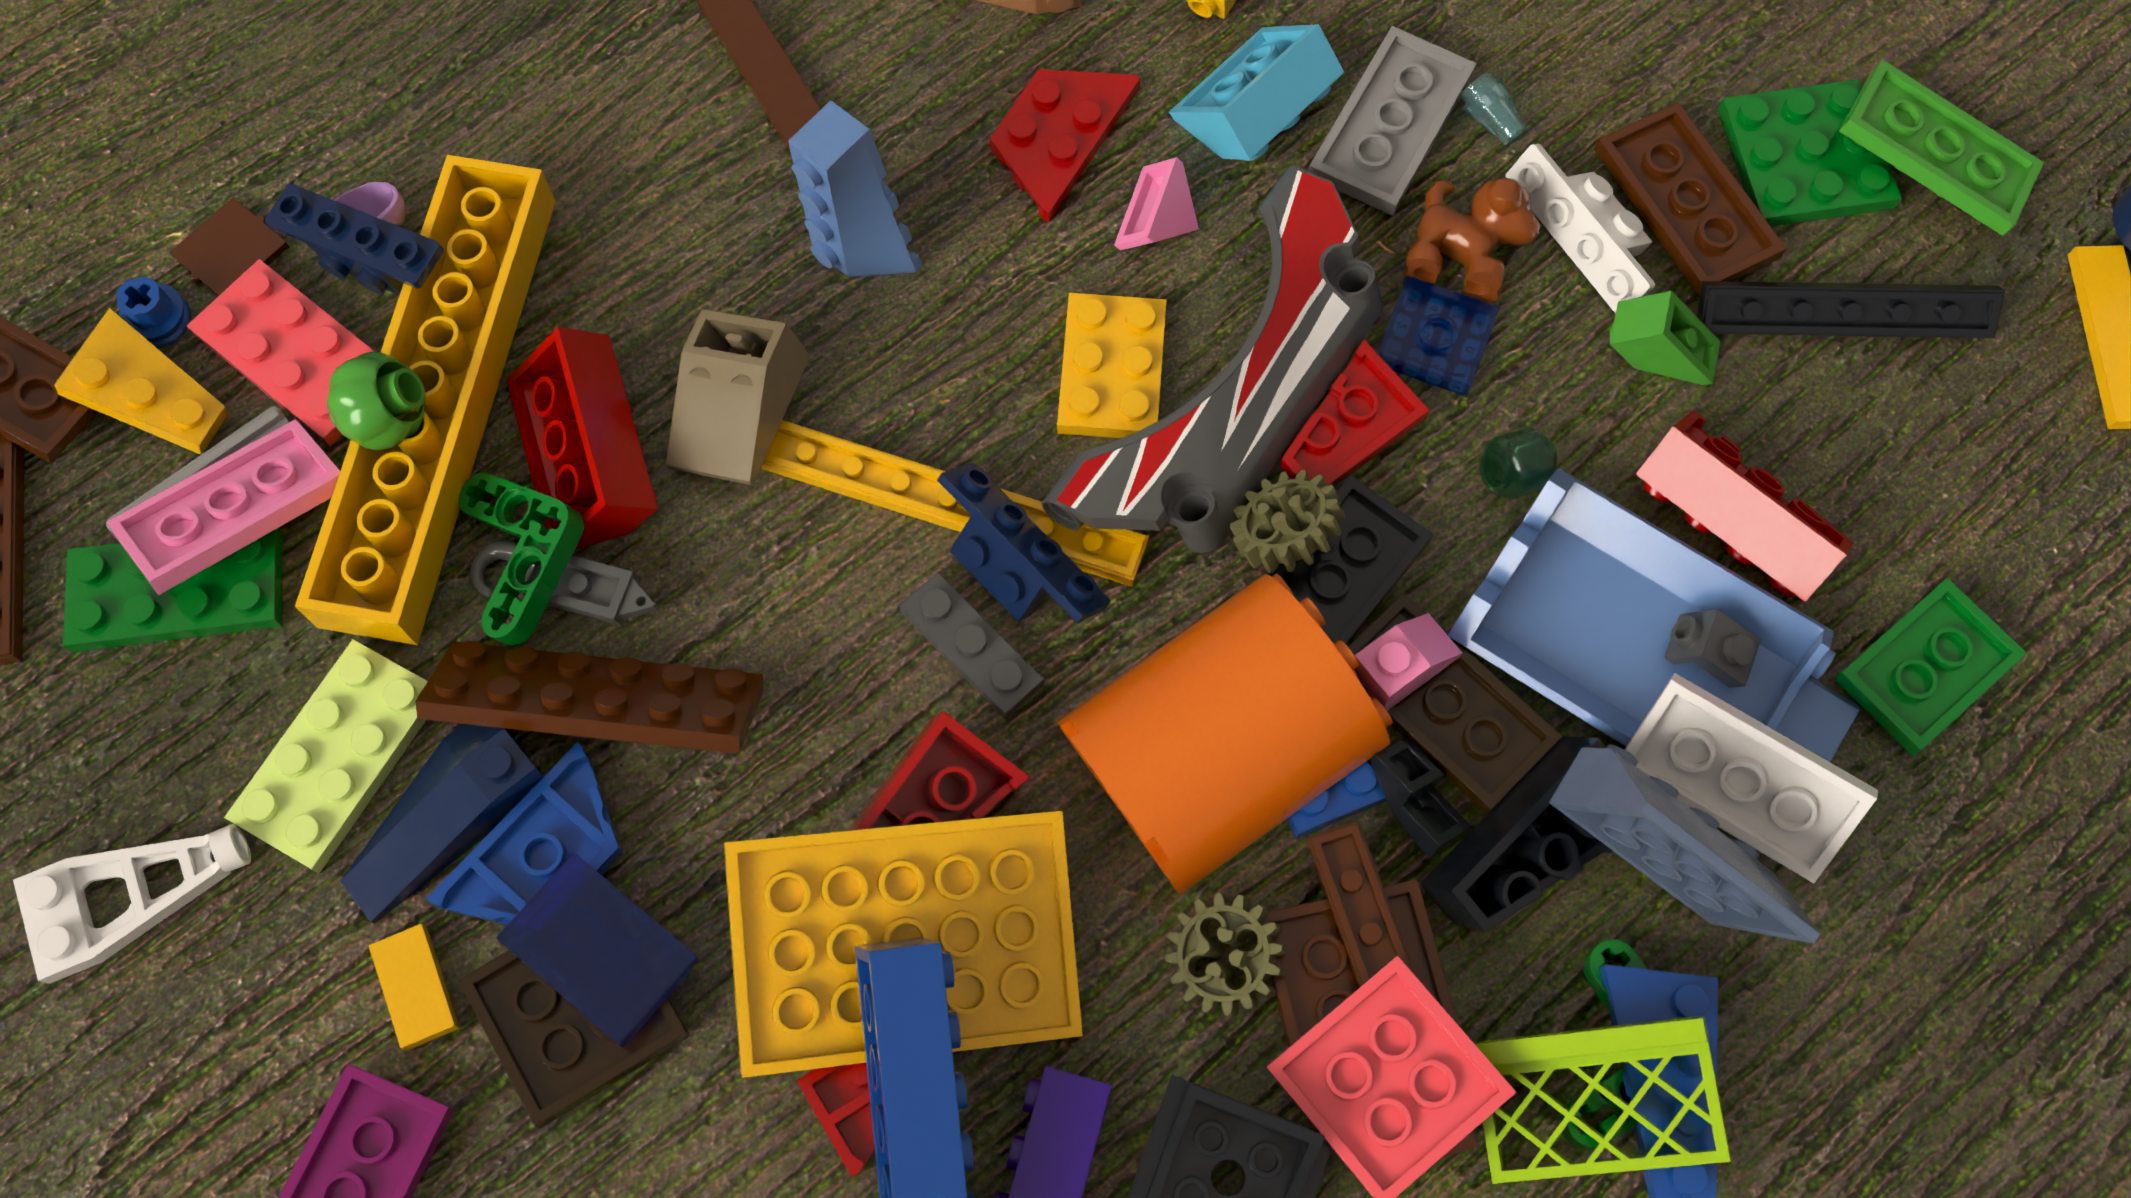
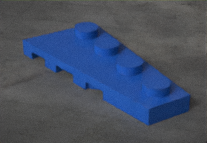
(1656, 995)

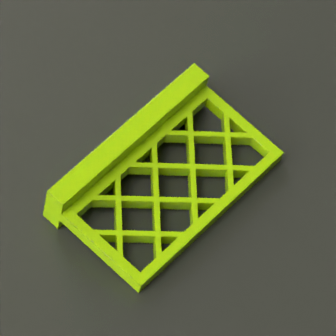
(1598, 1047)

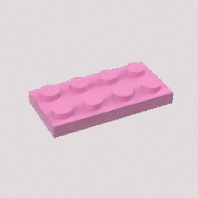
(226, 506)

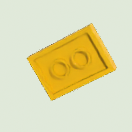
(1111, 365)

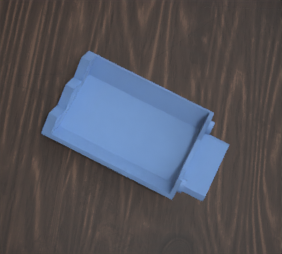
(1591, 605)

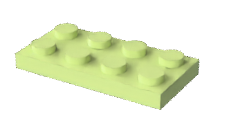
(332, 757)

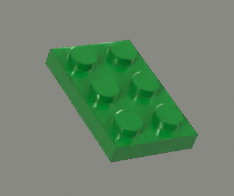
(1930, 666)

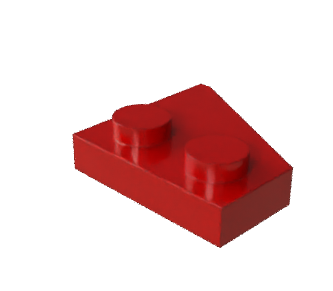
(843, 1108)

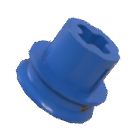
(153, 310)

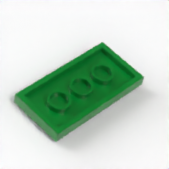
(117, 607)

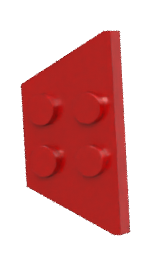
(1059, 129)

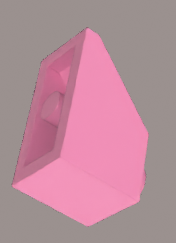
(1404, 659)

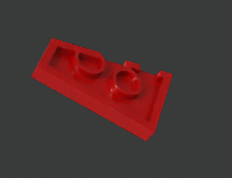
(1355, 421)

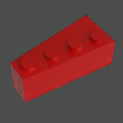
(942, 779)

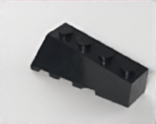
(1515, 848)

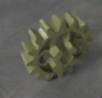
(1301, 504)
(1217, 984)

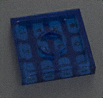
(1437, 335)

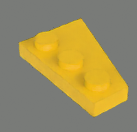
(140, 386)

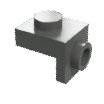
(1714, 645)

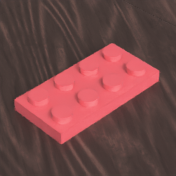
(279, 343)

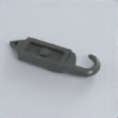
(584, 587)

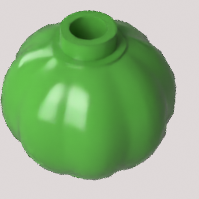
(368, 396)

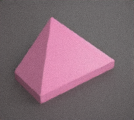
(1158, 206)

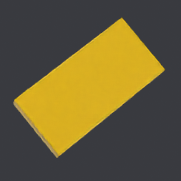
(414, 987)

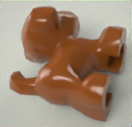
(1498, 216)

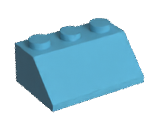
(1259, 90)

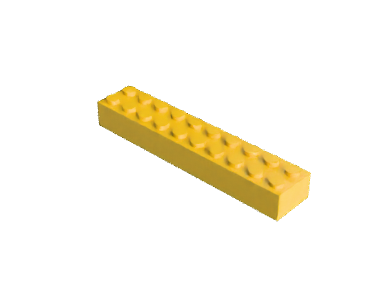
(401, 503)

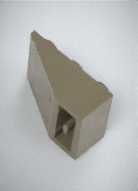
(732, 394)

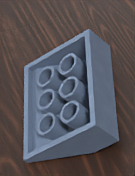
(1677, 845)

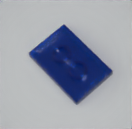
(598, 949)

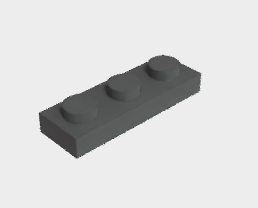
(971, 645)

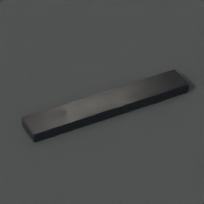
(1850, 309)

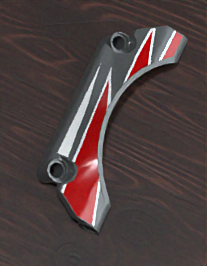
(1234, 431)

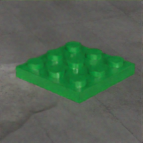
(1797, 159)

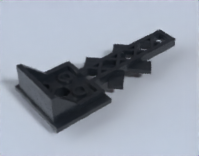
(1205, 1127)

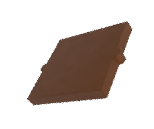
(227, 246)

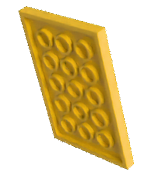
(976, 885)

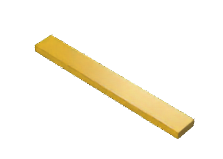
(914, 491)

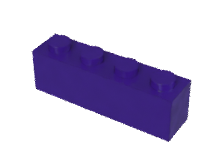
(1059, 1137)

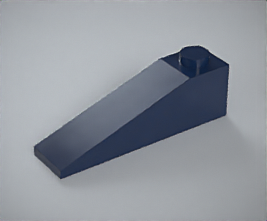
(442, 814)

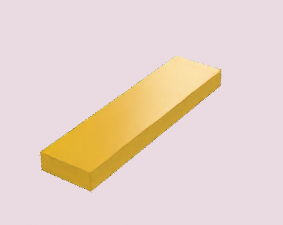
(2104, 301)

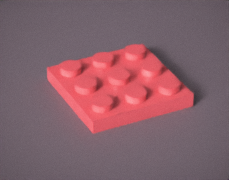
(1390, 1081)

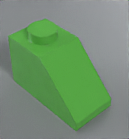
(1664, 338)

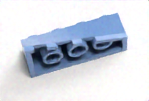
(847, 199)

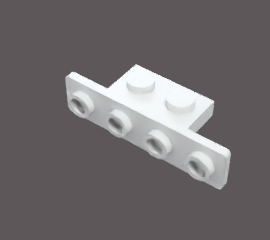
(1587, 225)

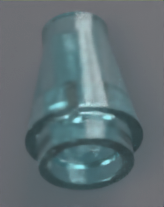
(1492, 107)

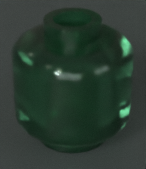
(1518, 462)

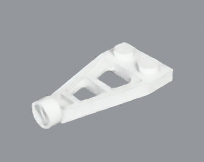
(58, 911)

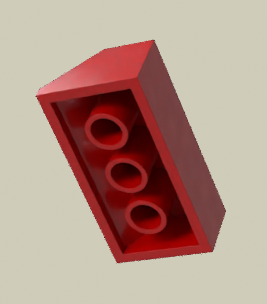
(582, 434)

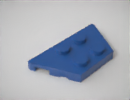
(532, 842)

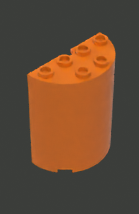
(1228, 729)

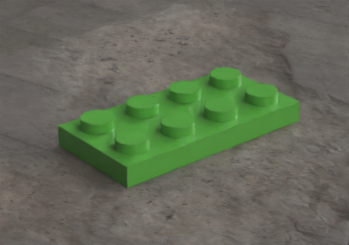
(1942, 147)

